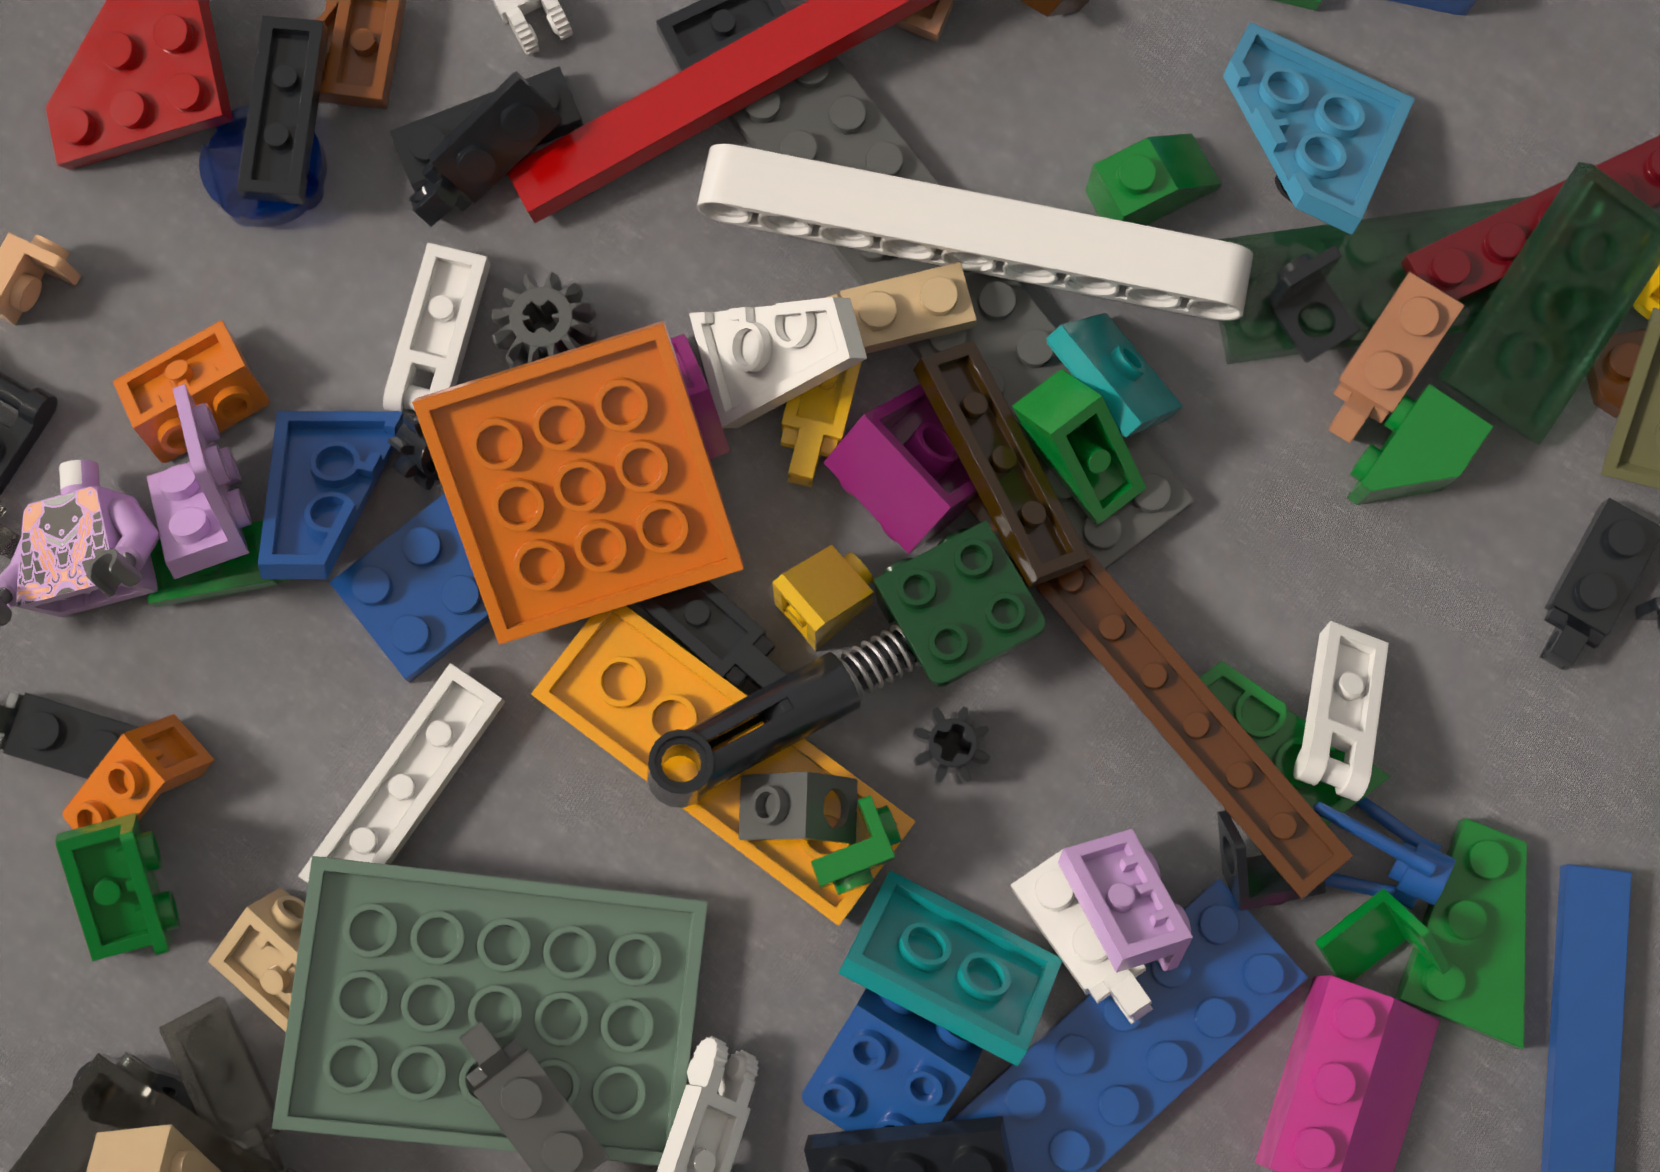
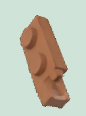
(1392, 354)

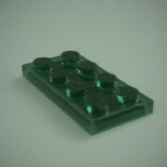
(1558, 303)

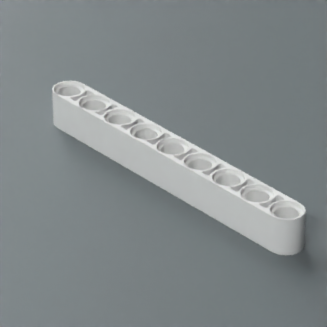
(978, 230)

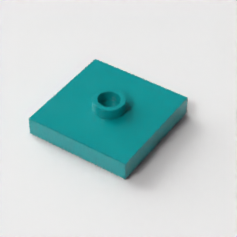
(1111, 366)

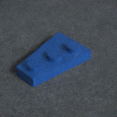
(319, 486)

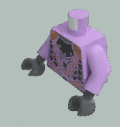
(80, 549)

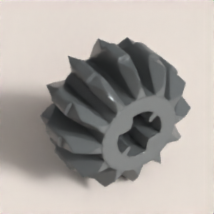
(548, 305)

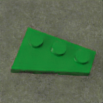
(1481, 935)

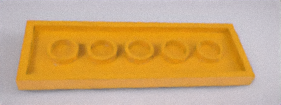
(633, 683)

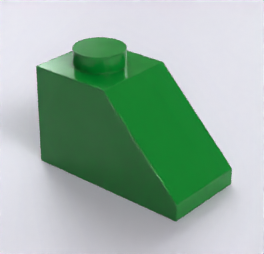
(1151, 179)
(1080, 444)

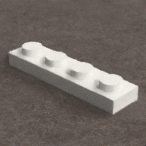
(412, 772)

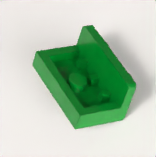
(116, 887)

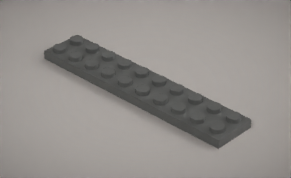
(835, 122)

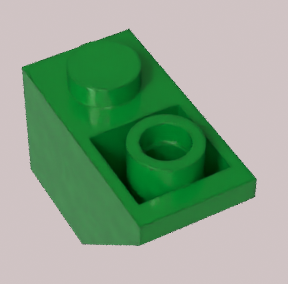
(1423, 453)

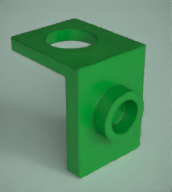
(1373, 933)

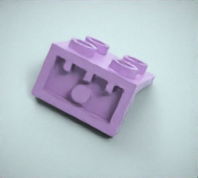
(195, 502)

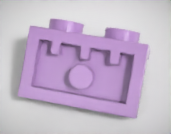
(1127, 901)

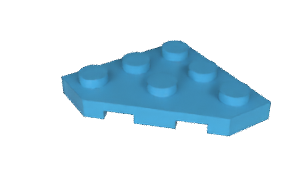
(1316, 123)

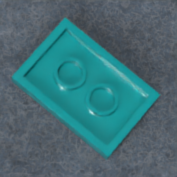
(952, 967)

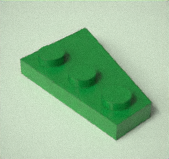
(1277, 733)

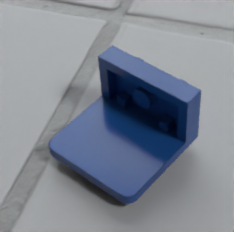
(889, 1069)

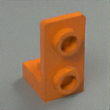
(138, 771)

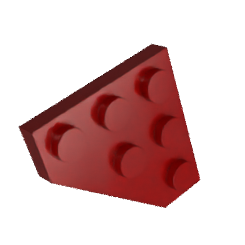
(138, 81)

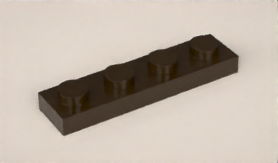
(1001, 464)

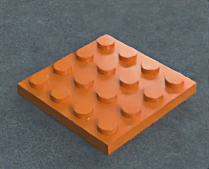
(579, 482)

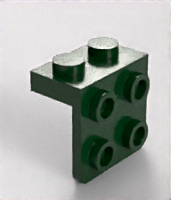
(959, 604)

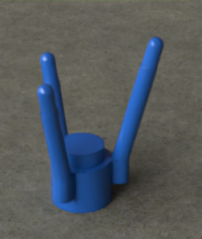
(1417, 862)

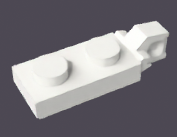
(1064, 924)

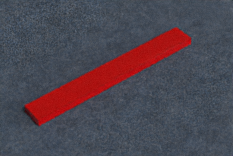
(698, 98)

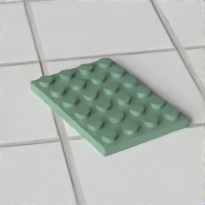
(418, 956)

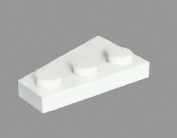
(774, 353)

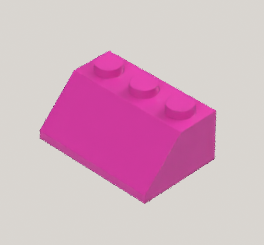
(1347, 1082)

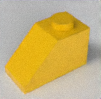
(823, 594)

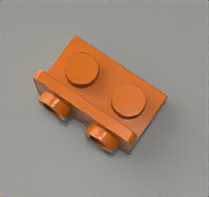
(213, 373)

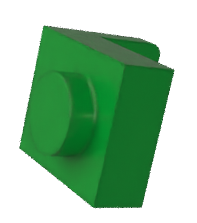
(852, 865)

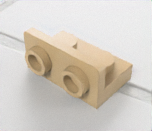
(263, 953)

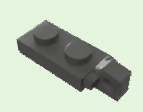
(529, 1106)

